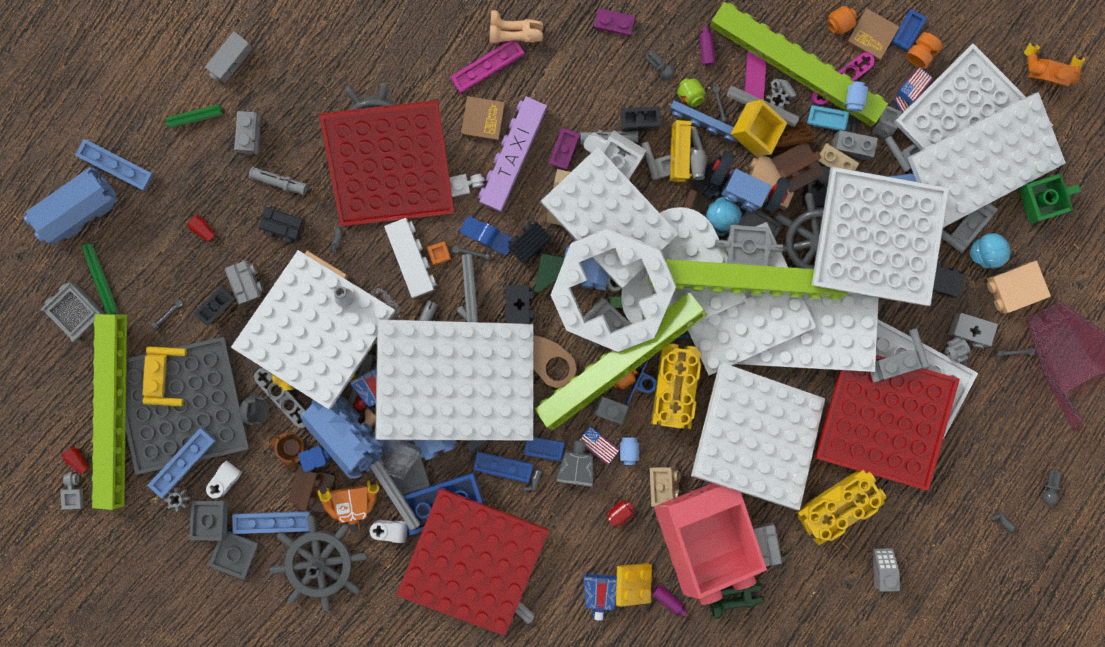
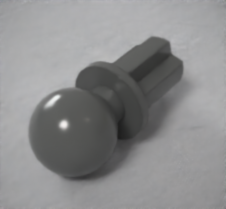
(665, 70)
(1051, 496)

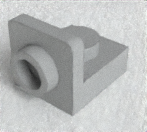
(885, 125)

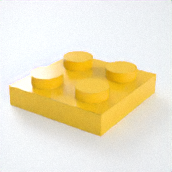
(633, 584)

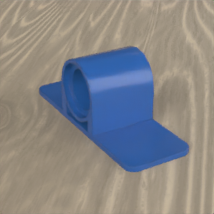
(486, 235)
(638, 384)

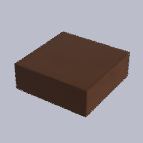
(689, 199)

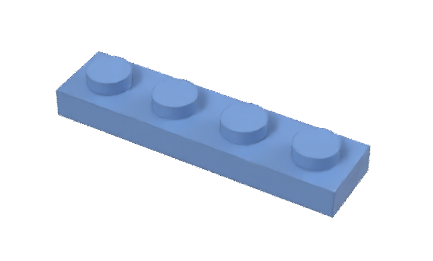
(699, 119)
(114, 164)
(181, 462)
(270, 522)

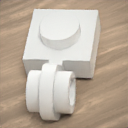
(460, 185)

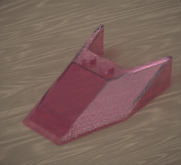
(1068, 352)

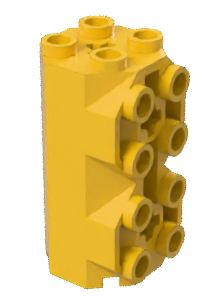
(676, 386)
(841, 506)

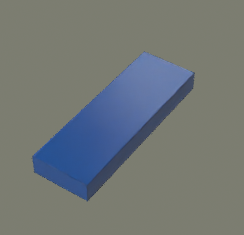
(503, 466)

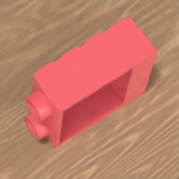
(710, 542)

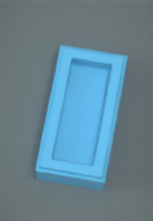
(828, 118)

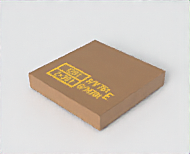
(872, 34)
(482, 118)

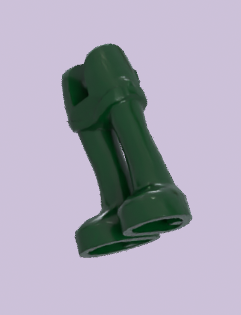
(745, 601)

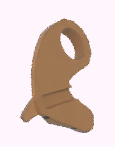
(543, 352)

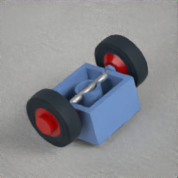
(746, 188)

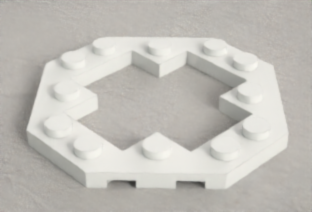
(629, 250)

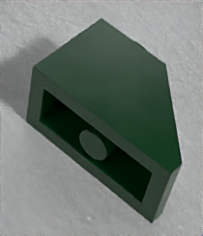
(548, 271)

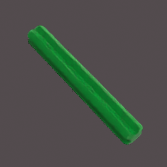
(99, 278)

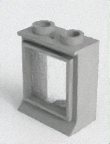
(72, 311)

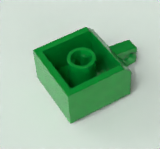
(1057, 196)

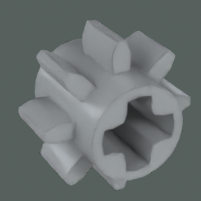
(775, 94)
(957, 350)
(182, 499)

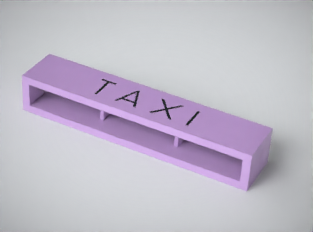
(513, 154)

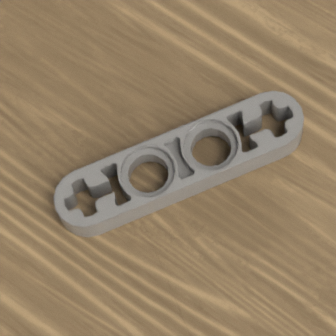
(281, 399)

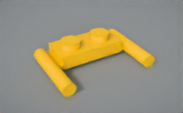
(155, 376)

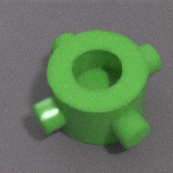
(616, 301)

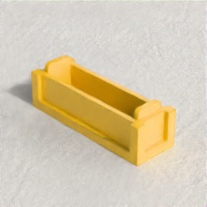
(680, 151)

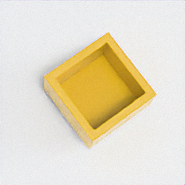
(759, 128)

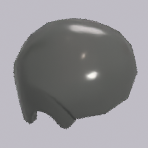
(254, 410)

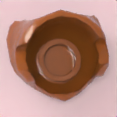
(287, 448)

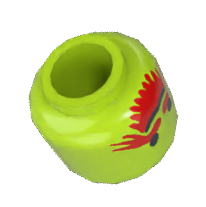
(691, 92)

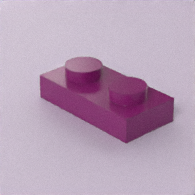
(614, 22)
(564, 149)

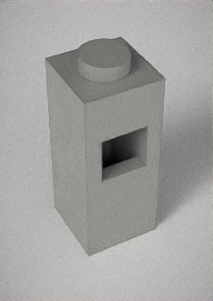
(228, 58)

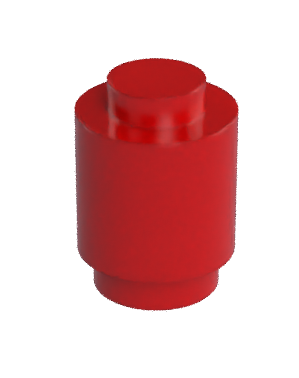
(620, 513)

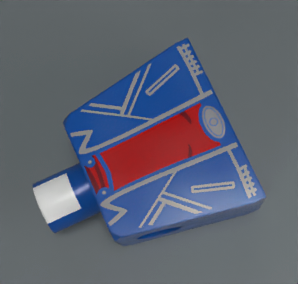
(366, 387)
(599, 593)

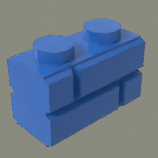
(314, 458)

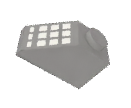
(885, 570)

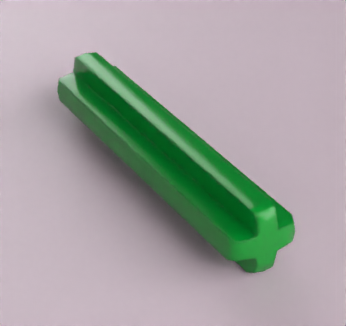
(194, 116)

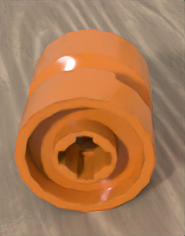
(926, 48)

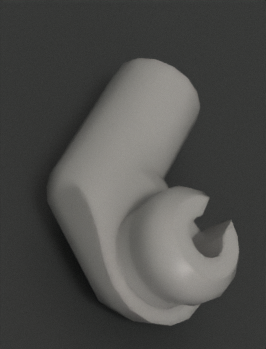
(786, 87)

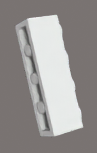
(409, 257)

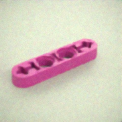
(863, 69)

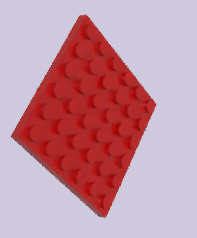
(387, 162)
(888, 424)
(472, 561)

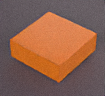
(439, 253)

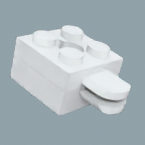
(618, 149)

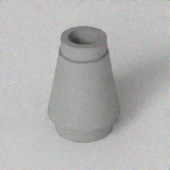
(698, 164)
(345, 299)

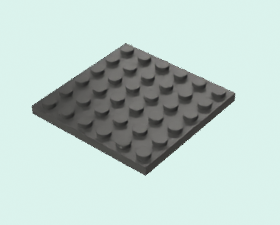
(210, 401)

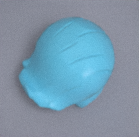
(722, 215)
(990, 251)

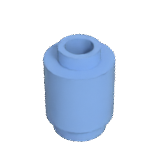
(856, 96)
(629, 451)

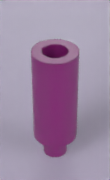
(707, 47)
(669, 600)

